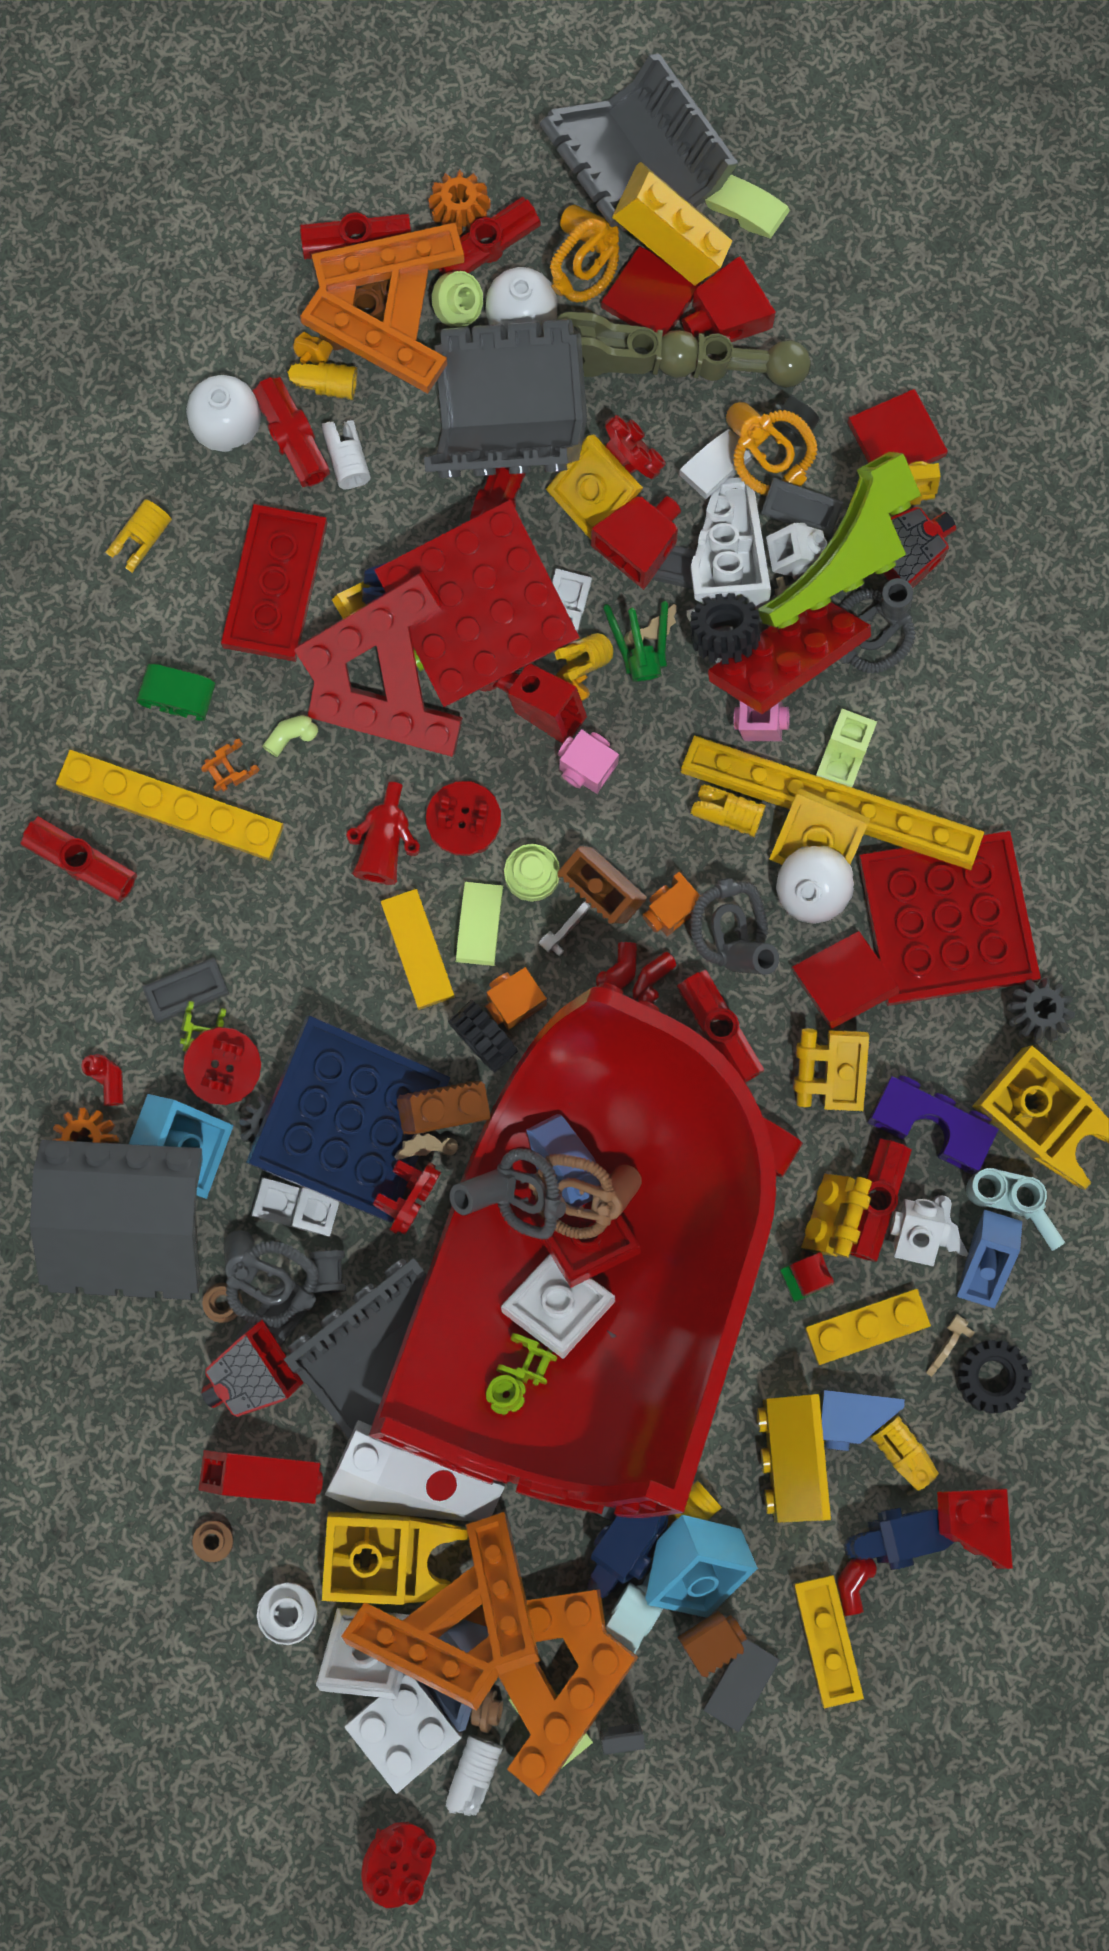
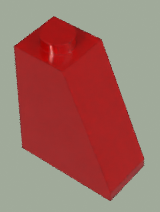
(260, 1477)

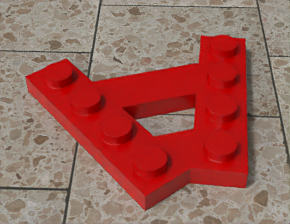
(401, 712)

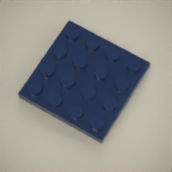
(339, 1117)

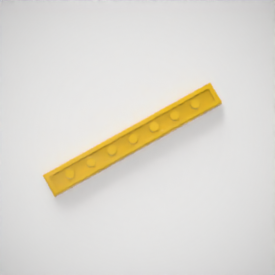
(780, 784)

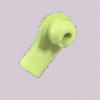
(288, 730)

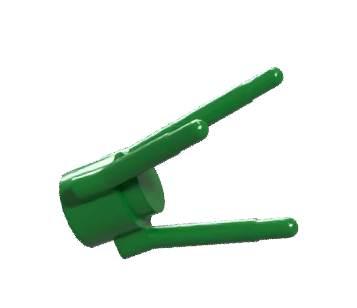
(644, 662)

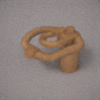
(608, 1199)

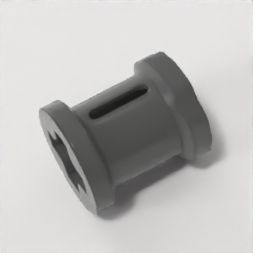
(329, 1271)

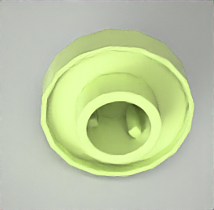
(457, 299)
(532, 872)

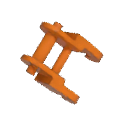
(221, 757)

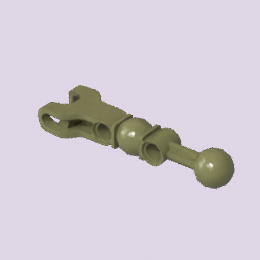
(678, 353)

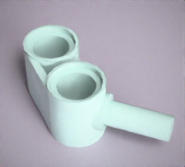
(1006, 1199)
(632, 1616)

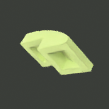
(751, 205)
(846, 748)
(479, 923)

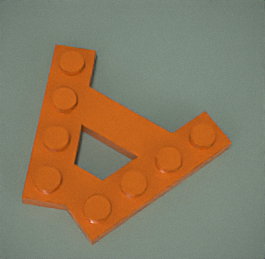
(394, 341)
(414, 1643)
(562, 1721)

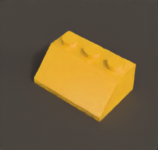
(671, 226)
(794, 1459)

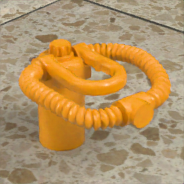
(595, 233)
(754, 430)

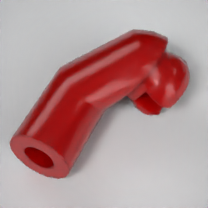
(624, 970)
(649, 975)
(108, 1075)
(851, 1581)

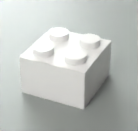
(403, 1733)

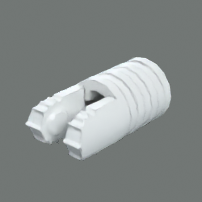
(347, 455)
(473, 1776)

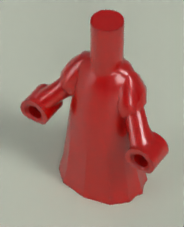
(381, 847)

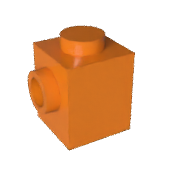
(514, 998)

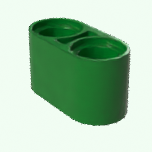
(176, 691)

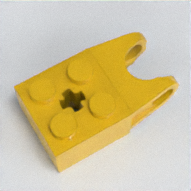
(1058, 1123)
(402, 1553)

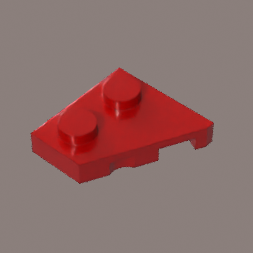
(978, 1522)

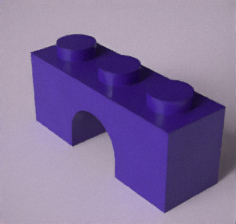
(965, 1135)

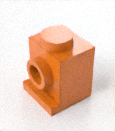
(671, 906)

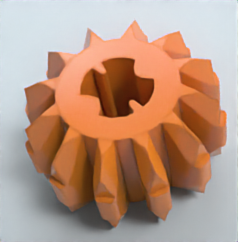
(454, 190)
(84, 1125)

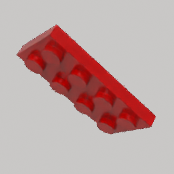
(274, 582)
(790, 656)

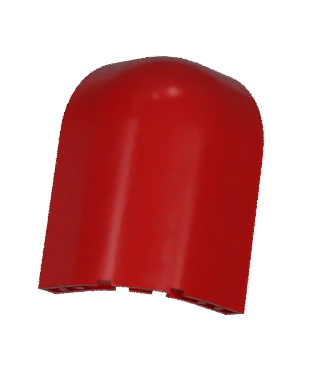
(625, 1411)

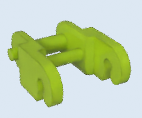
(189, 1027)
(534, 1349)

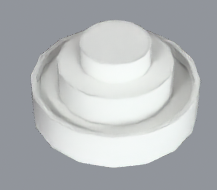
(287, 1613)

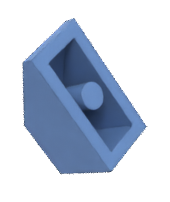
(557, 1137)
(990, 1258)
(853, 1417)

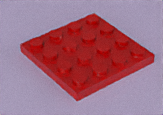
(494, 600)
(949, 925)

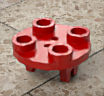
(630, 449)
(446, 814)
(215, 1083)
(406, 1211)
(383, 1871)

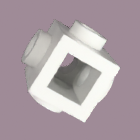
(795, 549)
(919, 1231)

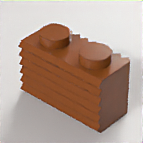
(601, 885)
(443, 1107)
(713, 1642)

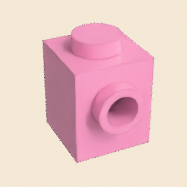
(759, 726)
(587, 760)

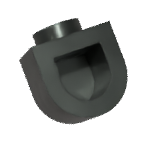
(802, 410)

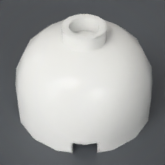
(521, 297)
(223, 413)
(815, 884)

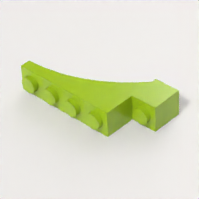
(860, 546)

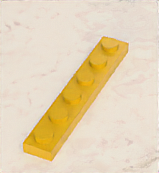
(170, 805)

